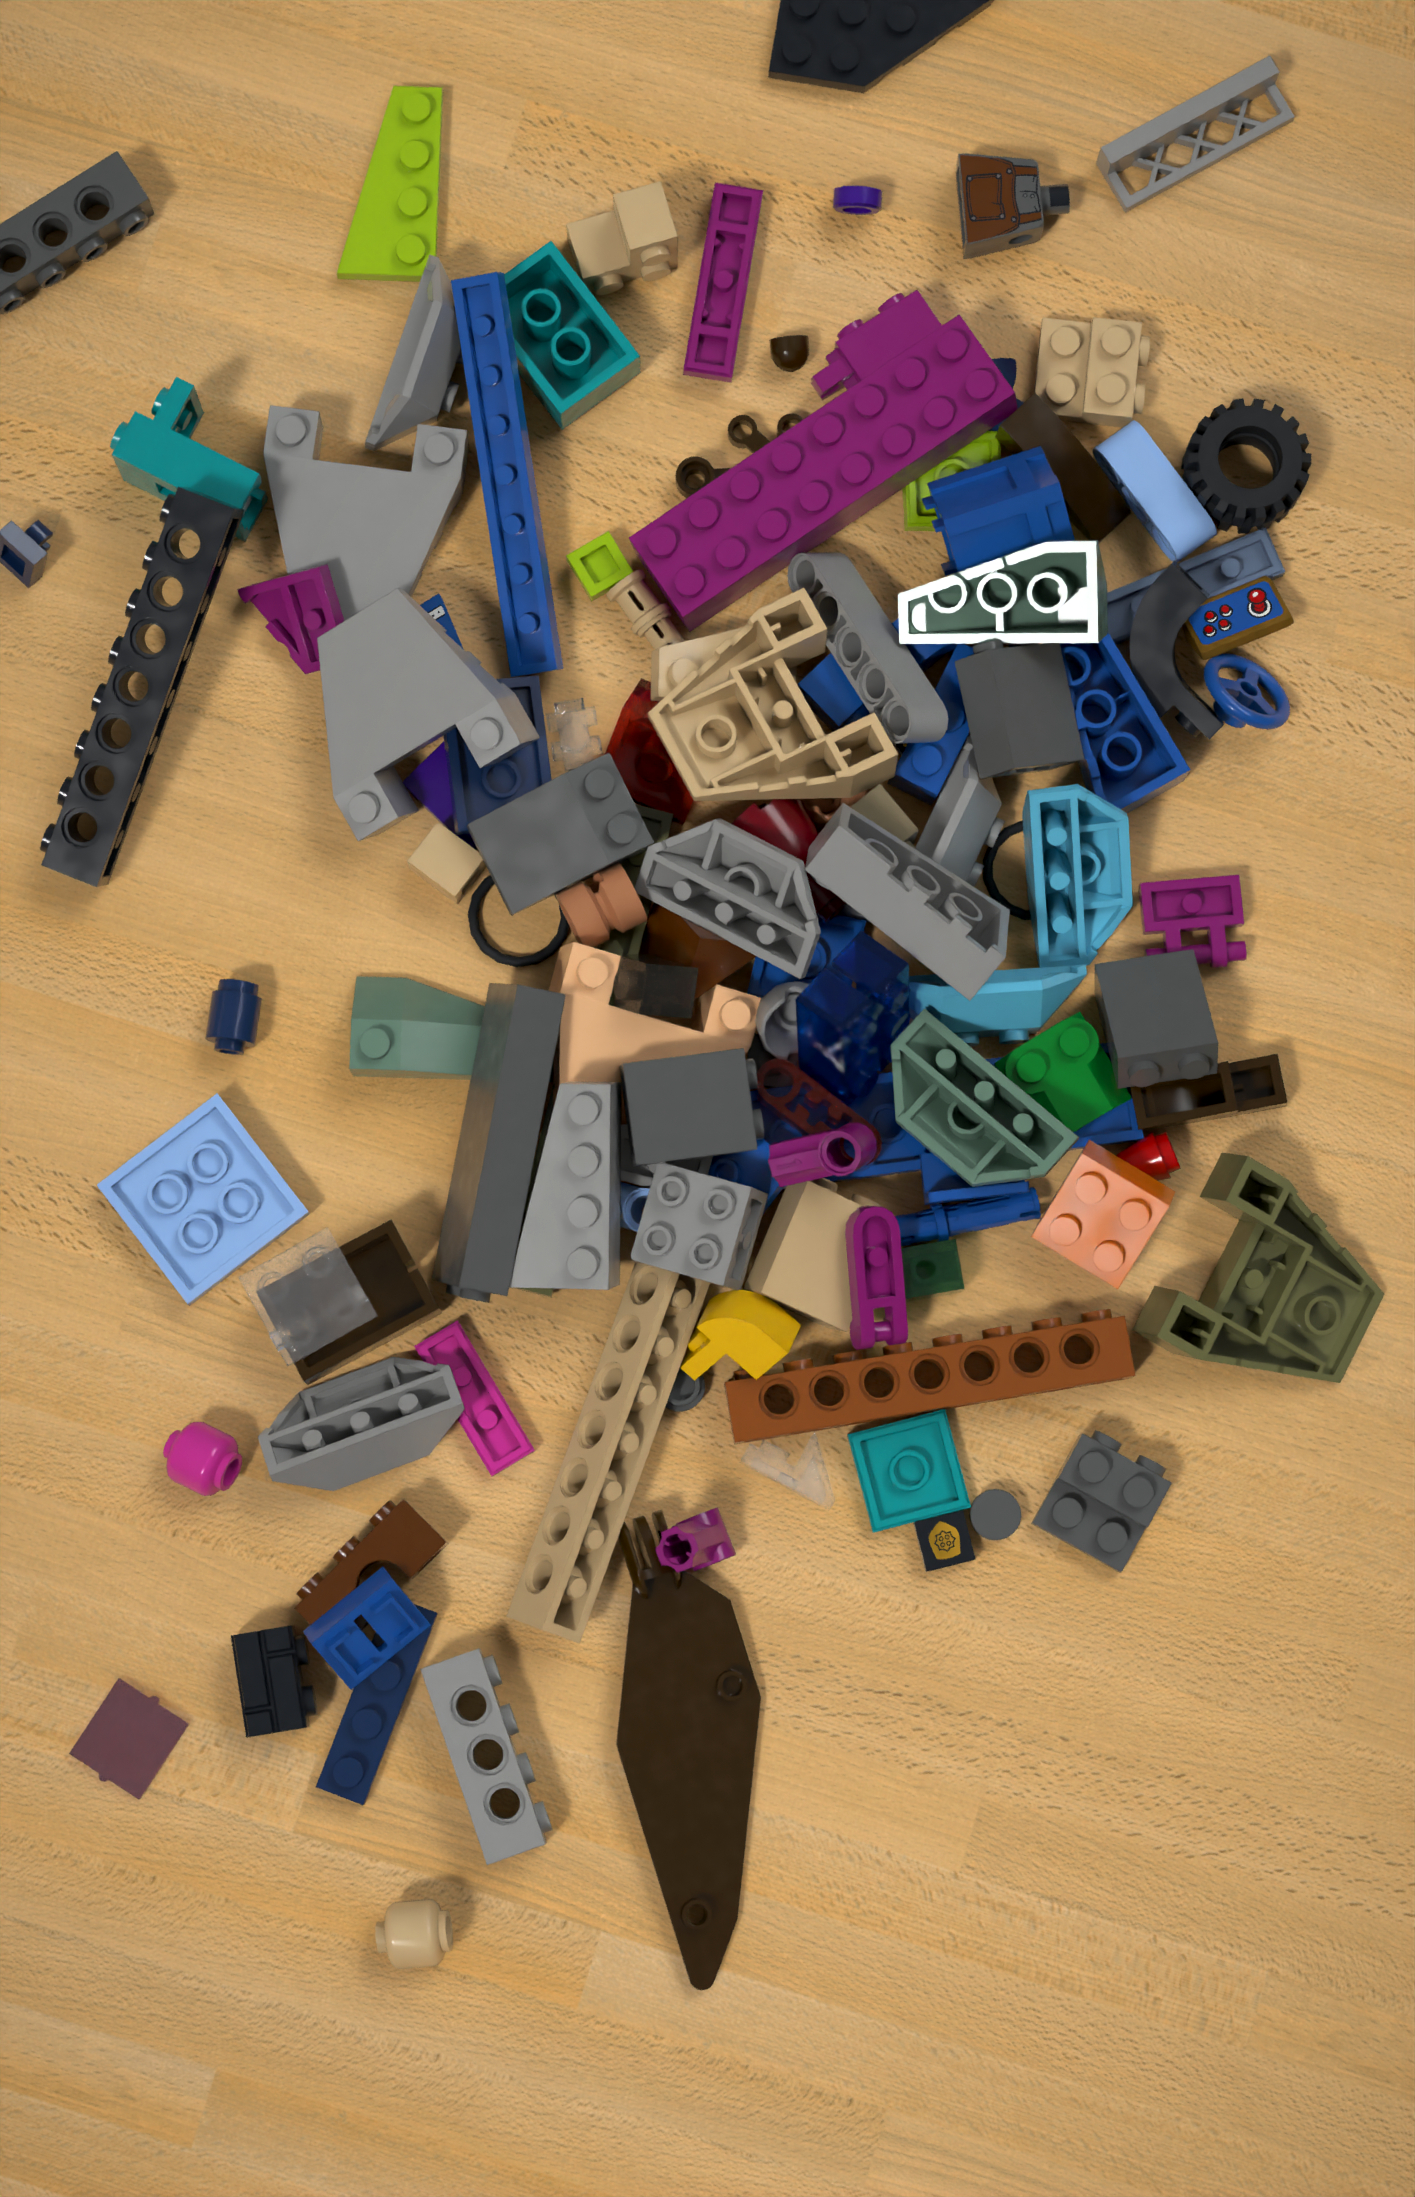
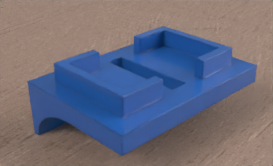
(347, 1646)

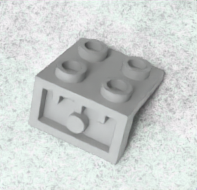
(699, 1226)

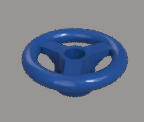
(1241, 700)

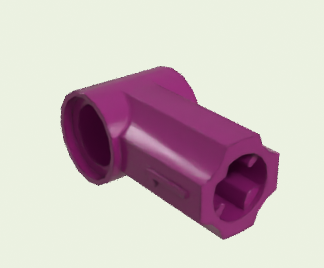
(820, 1154)
(695, 1542)

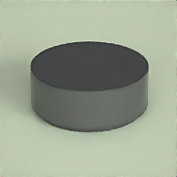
(995, 1514)

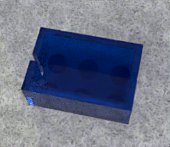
(848, 1030)

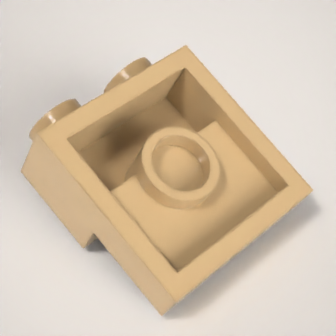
(1091, 370)

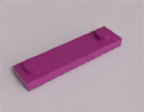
(723, 282)

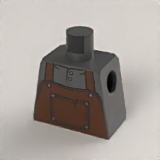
(1003, 203)

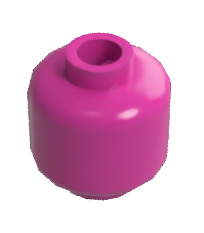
(202, 1458)

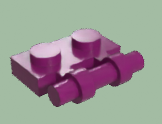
(1194, 906)

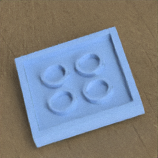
(203, 1199)

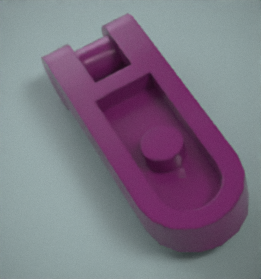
(875, 1277)

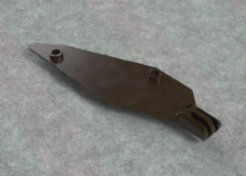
(688, 1744)

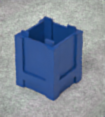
(998, 509)

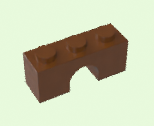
(398, 1538)

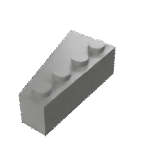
(911, 899)

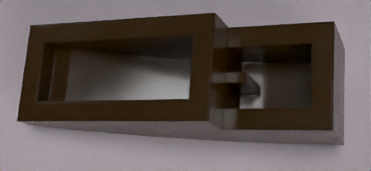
(1087, 492)
(1234, 1091)

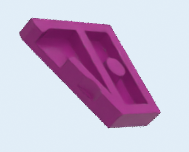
(298, 611)

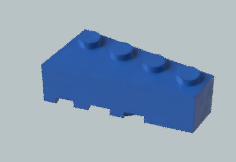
(1120, 733)

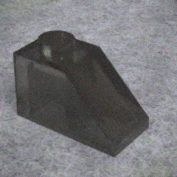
(655, 986)

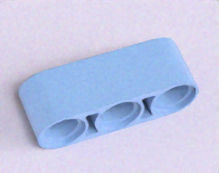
(1154, 491)

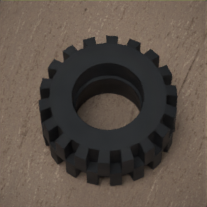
(1258, 429)

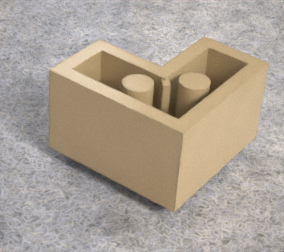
(626, 242)

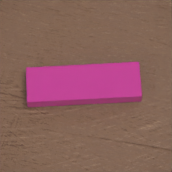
(486, 1413)

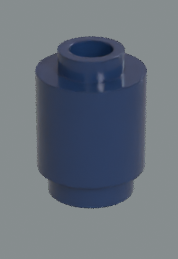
(233, 1016)

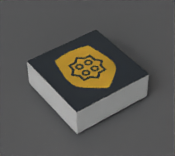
(944, 1541)

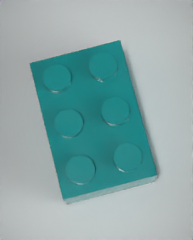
(564, 337)

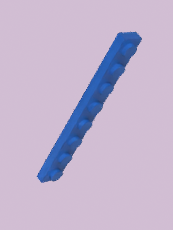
(507, 474)

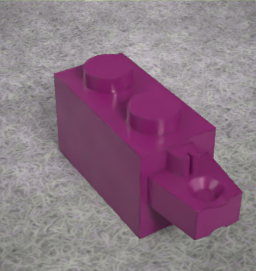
(872, 344)

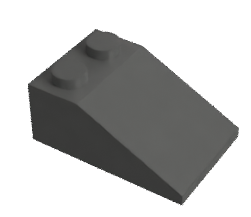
(560, 834)

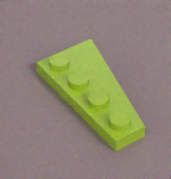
(400, 195)

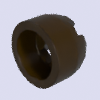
(790, 351)

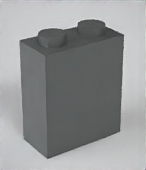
(1018, 708)
(1156, 1019)
(690, 1107)

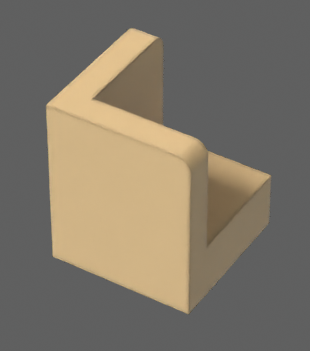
(446, 863)

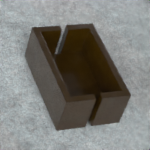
(397, 1296)

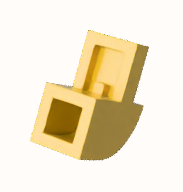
(743, 1327)

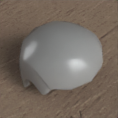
(777, 1019)

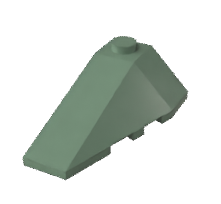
(1024, 597)
(412, 1031)

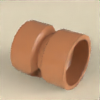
(602, 906)

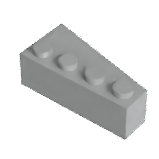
(576, 1195)

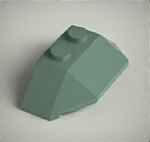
(970, 1109)

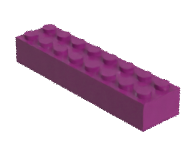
(824, 472)

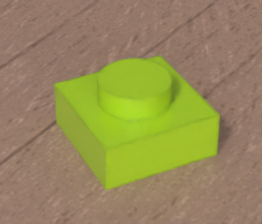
(599, 565)

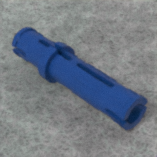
(975, 1215)

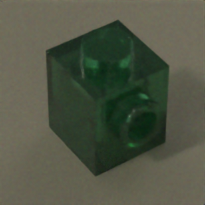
(931, 1270)

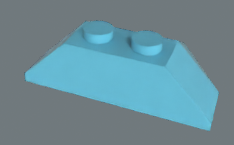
(1075, 872)
(1006, 1005)

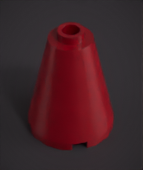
(790, 828)

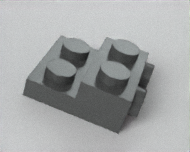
(1102, 1500)

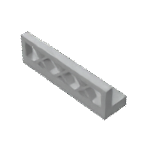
(1187, 118)

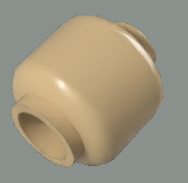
(415, 1934)

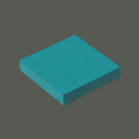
(908, 1471)

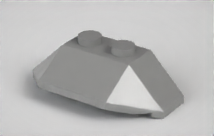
(423, 363)
(962, 819)
(736, 891)
(361, 1424)

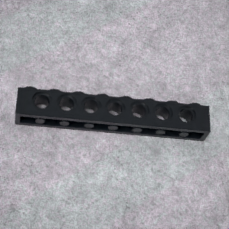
(216, 527)

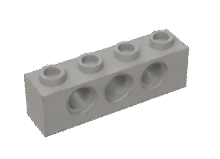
(497, 1835)

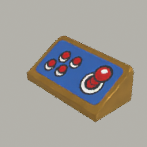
(1236, 618)

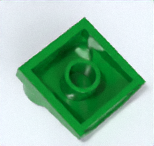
(1066, 1073)

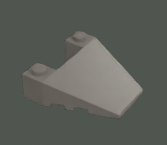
(359, 519)
(394, 689)

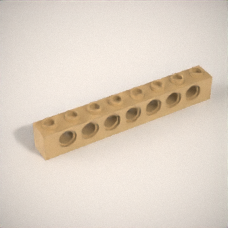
(608, 1451)

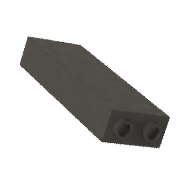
(498, 1140)

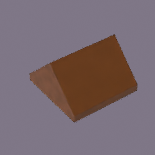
(687, 943)

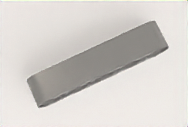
(870, 649)

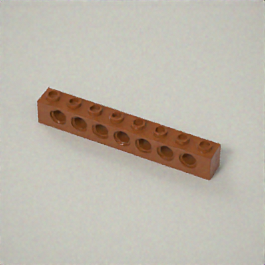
(1108, 1362)

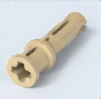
(654, 614)

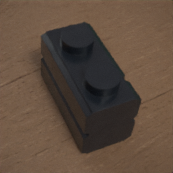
(272, 1680)

